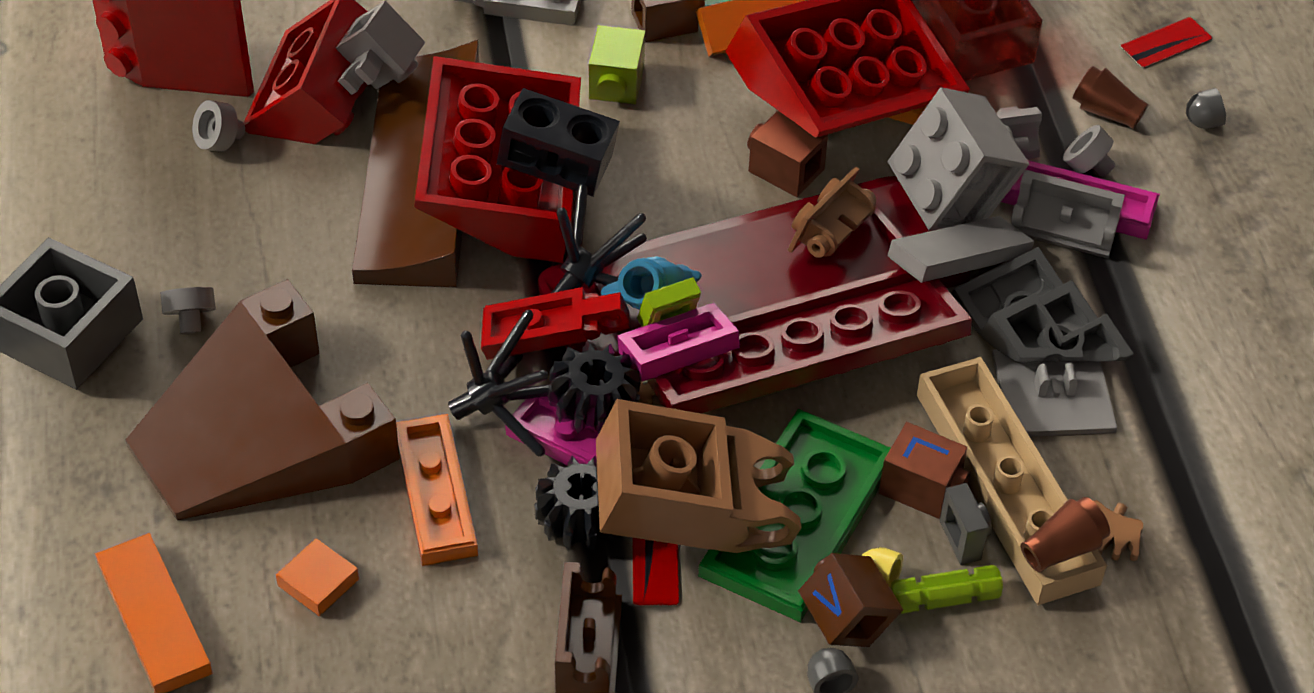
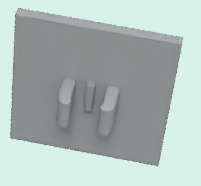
(1056, 396)

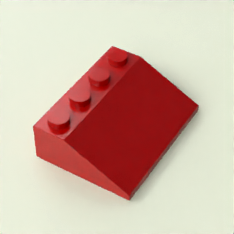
(177, 44)
(842, 61)
(460, 155)

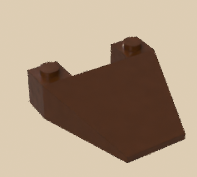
(246, 427)

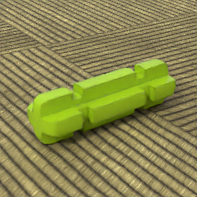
(948, 588)

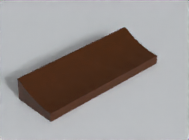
(393, 237)

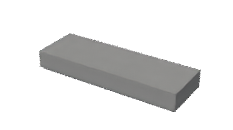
(959, 248)

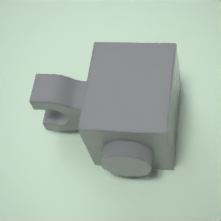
(379, 49)

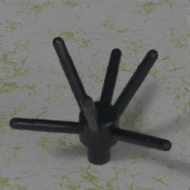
(582, 266)
(490, 391)

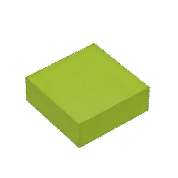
(669, 301)

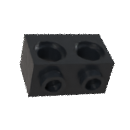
(557, 141)

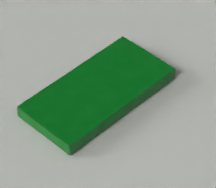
(829, 491)

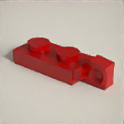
(557, 320)

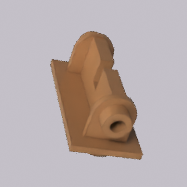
(830, 222)

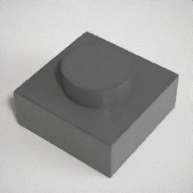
(965, 523)

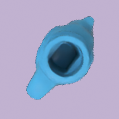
(646, 276)

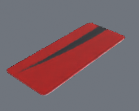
(1166, 42)
(655, 573)

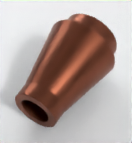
(1108, 97)
(1068, 533)

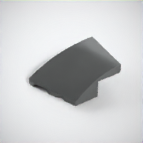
(1036, 317)

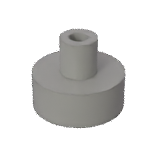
(216, 126)
(1090, 152)
(188, 304)

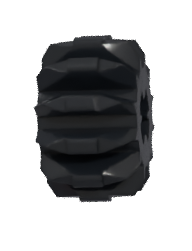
(589, 384)
(570, 505)

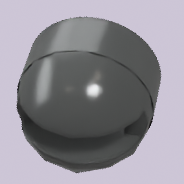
(1206, 109)
(831, 672)

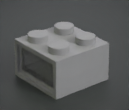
(957, 160)

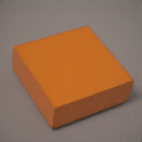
(317, 577)

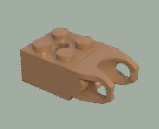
(689, 480)

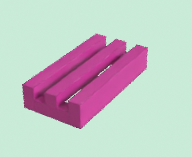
(679, 341)

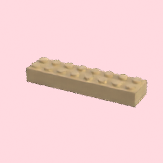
(1005, 472)

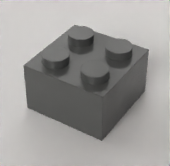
(66, 312)

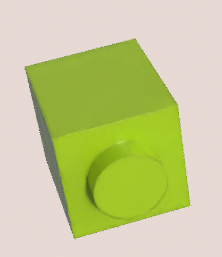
(616, 64)

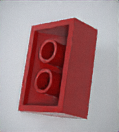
(301, 87)

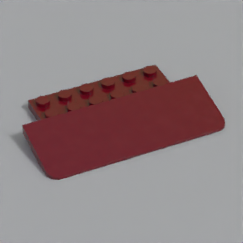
(796, 310)

